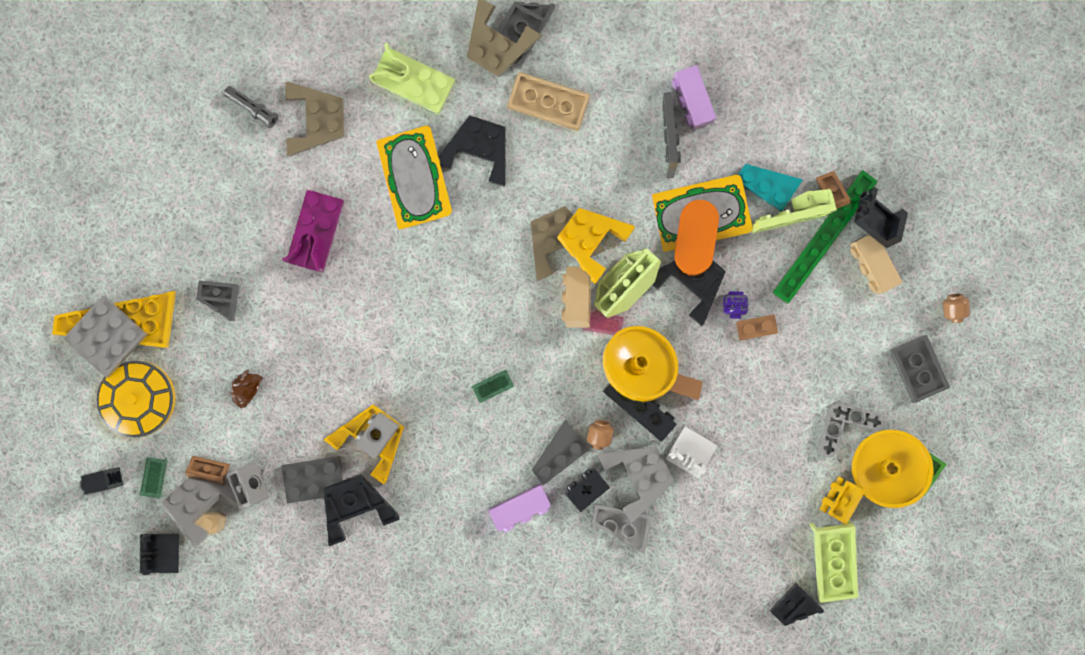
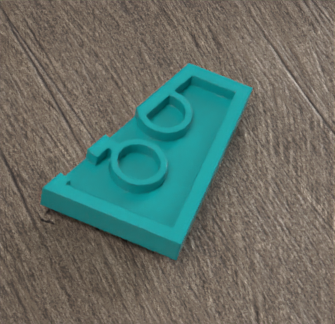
(769, 185)

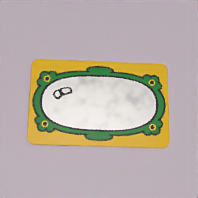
(414, 177)
(724, 193)

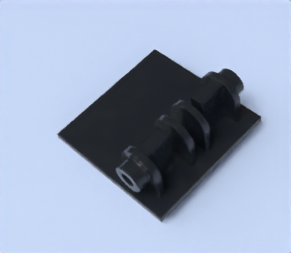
(159, 553)

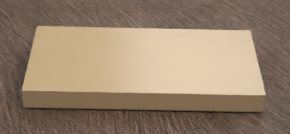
(548, 101)

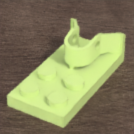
(412, 80)
(805, 206)
(836, 562)

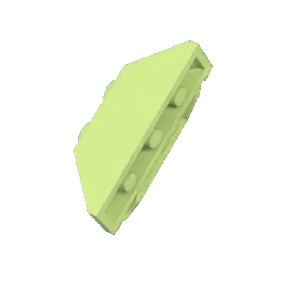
(626, 282)

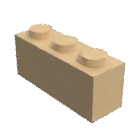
(875, 264)
(576, 298)

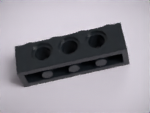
(660, 429)

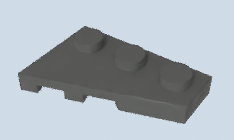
(559, 454)

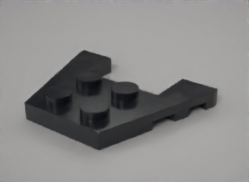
(482, 141)
(703, 286)
(350, 499)

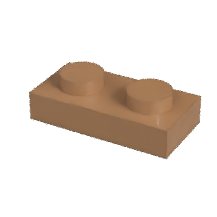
(831, 182)
(756, 327)

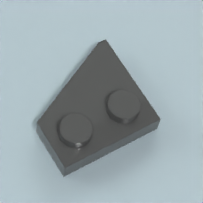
(219, 297)

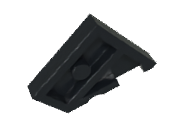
(795, 606)

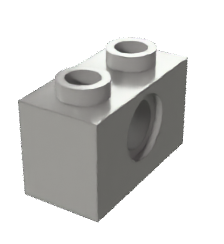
(373, 446)
(247, 485)

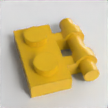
(845, 502)

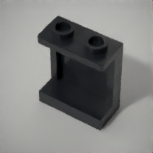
(879, 220)

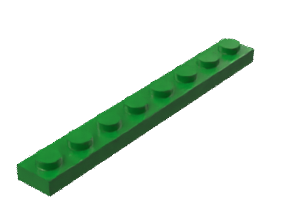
(822, 240)

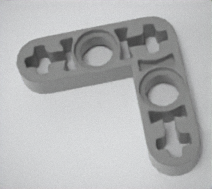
(839, 422)

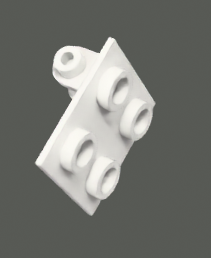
(691, 452)

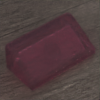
(604, 325)

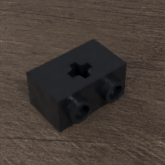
(101, 480)
(583, 499)

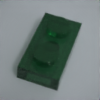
(493, 386)

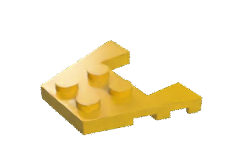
(585, 233)
(359, 423)

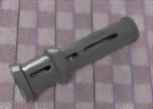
(257, 110)

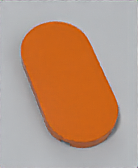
(696, 237)

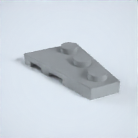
(616, 523)

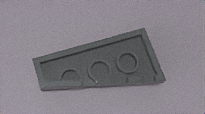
(672, 156)

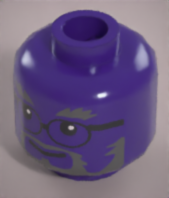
(735, 304)

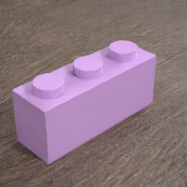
(693, 97)
(520, 508)

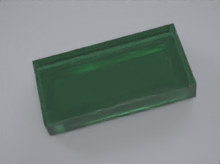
(153, 477)

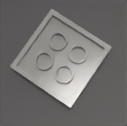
(105, 336)

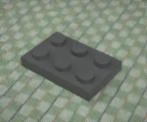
(919, 368)
(308, 478)

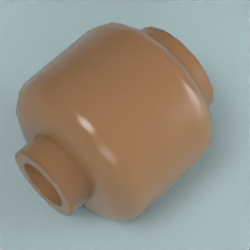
(956, 307)
(600, 434)

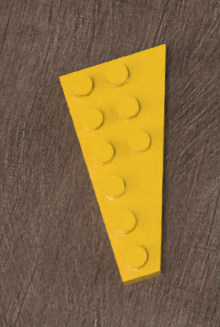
(150, 313)

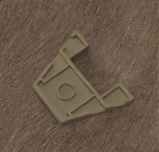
(492, 48)
(323, 118)
(545, 239)

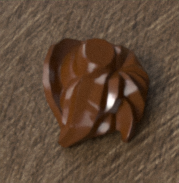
(245, 388)

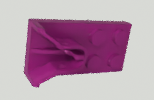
(314, 231)

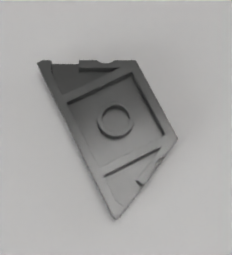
(525, 15)

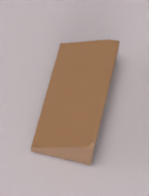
(687, 387)
(207, 470)

